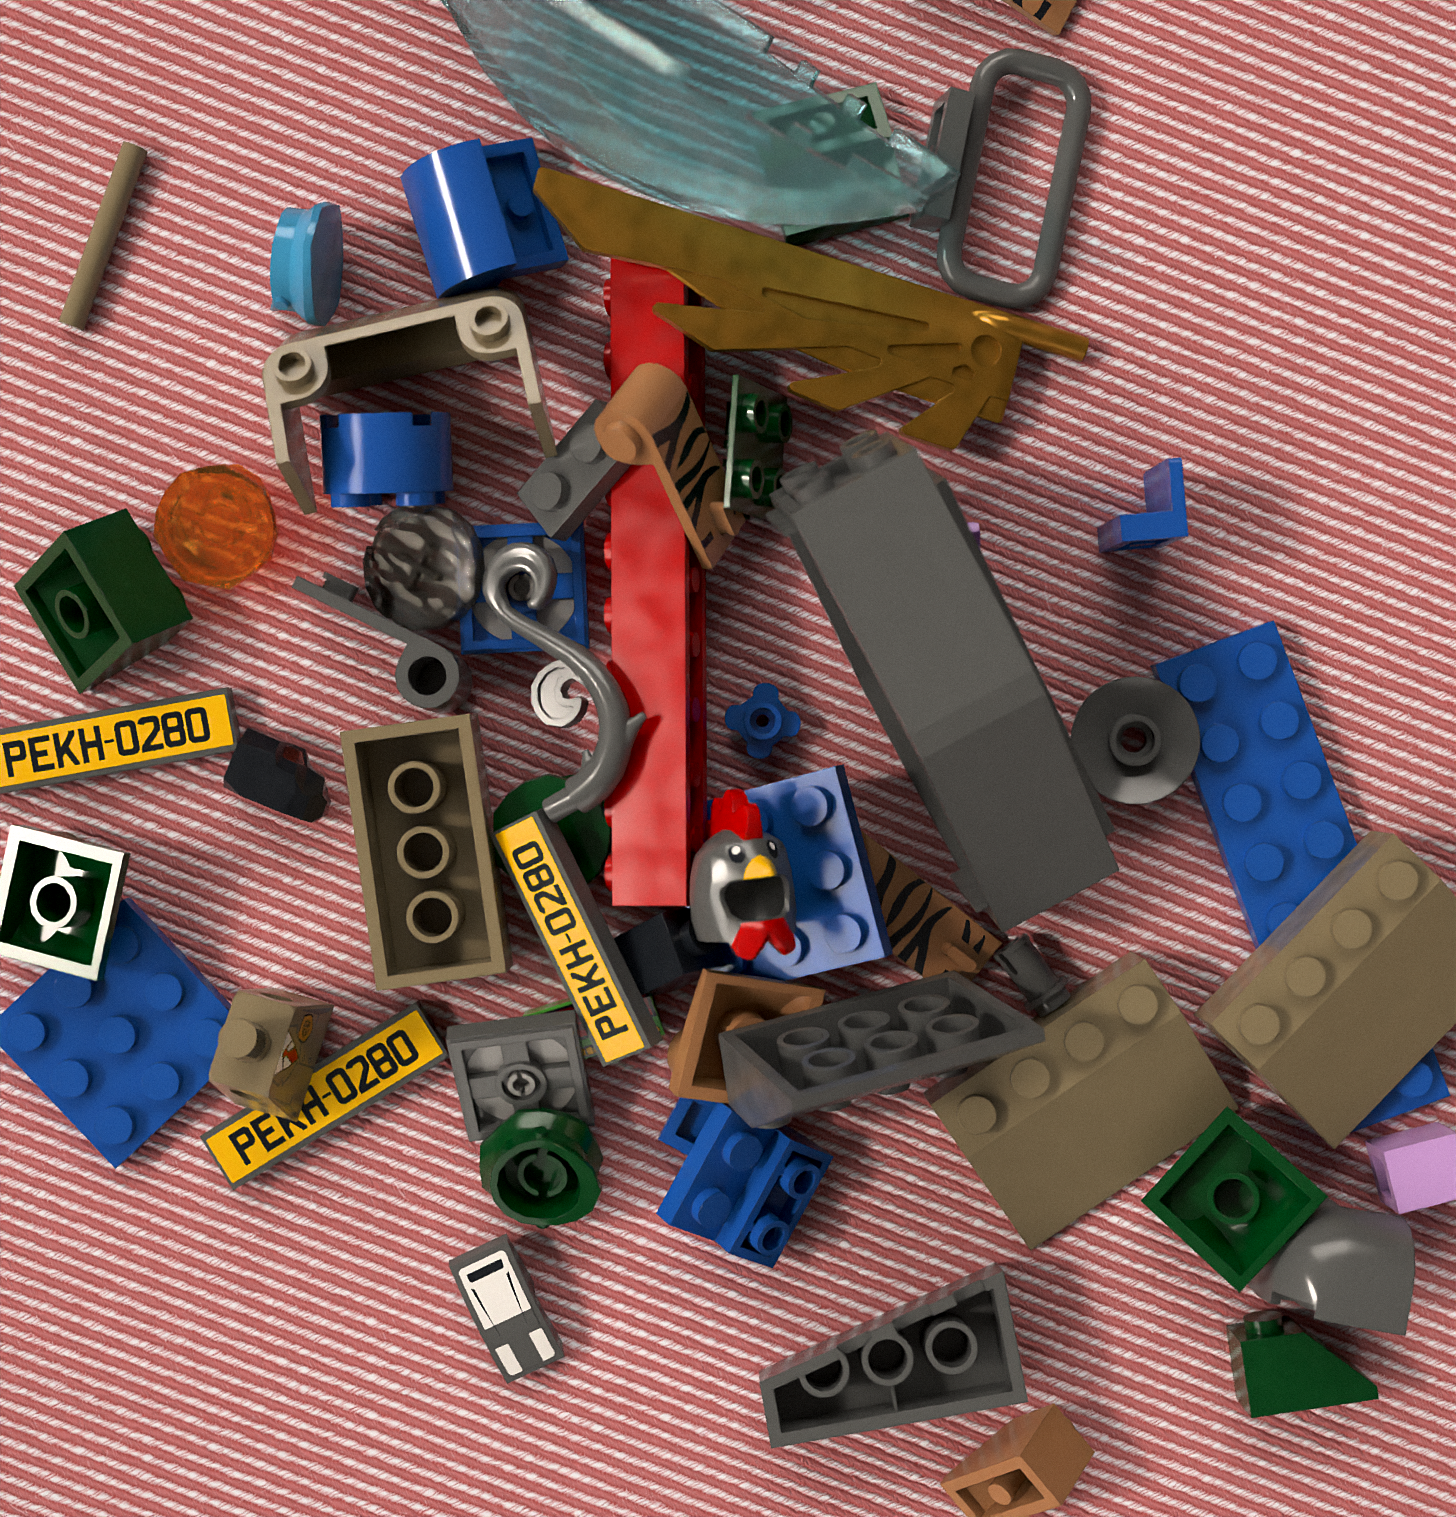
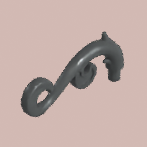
(549, 690)

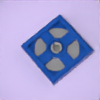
(566, 612)

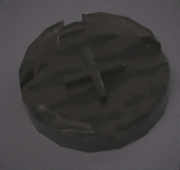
(424, 567)

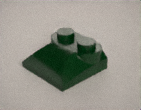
(59, 900)
(1234, 1199)

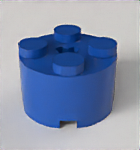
(386, 455)

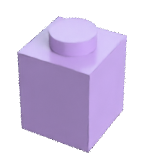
(1414, 1167)

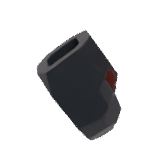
(277, 776)

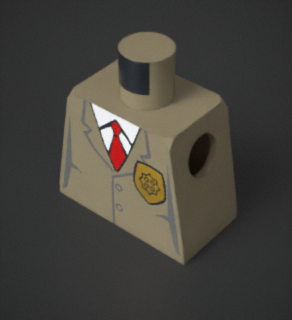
(269, 1050)

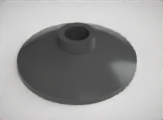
(1168, 747)

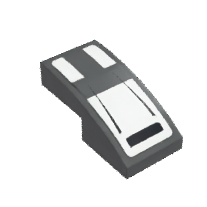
(506, 1308)

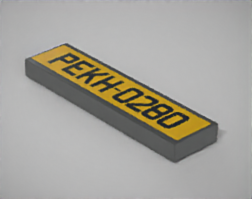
(118, 740)
(576, 937)
(337, 1091)

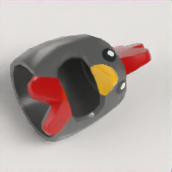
(742, 882)

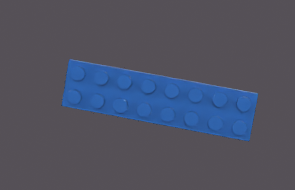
(1272, 797)

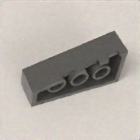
(907, 1366)

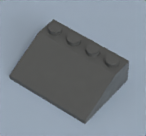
(867, 1047)

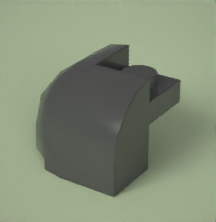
(1346, 1268)

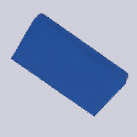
(1164, 516)

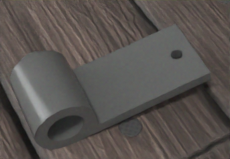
(425, 672)

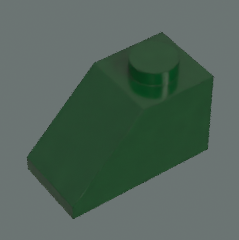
(1288, 1369)

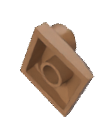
(720, 1005)

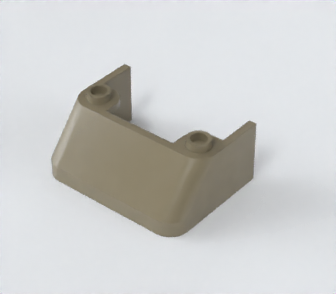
(389, 347)

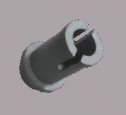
(1033, 976)

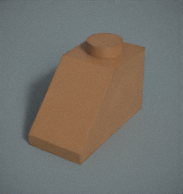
(1021, 1467)

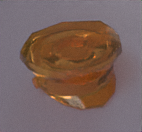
(216, 525)

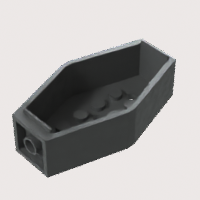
(947, 675)

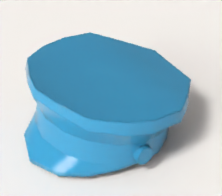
(308, 262)

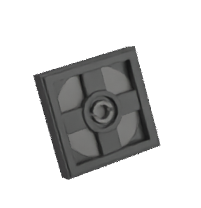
(517, 1067)

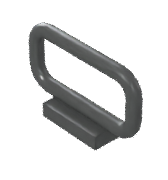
(958, 138)

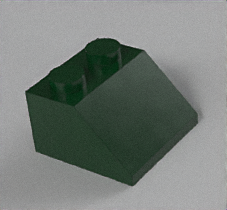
(102, 599)

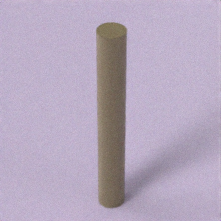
(103, 236)

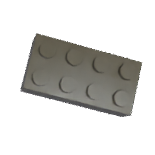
(426, 851)

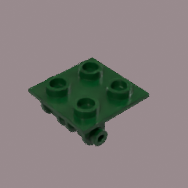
(756, 432)

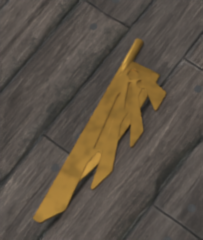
(795, 299)

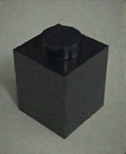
(666, 953)

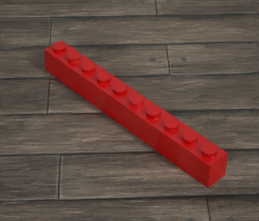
(655, 620)

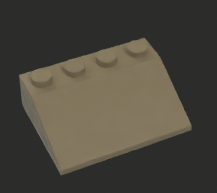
(1346, 988)
(1088, 1105)

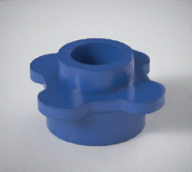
(780, 724)

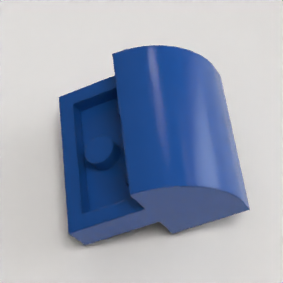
(481, 215)
(745, 1185)

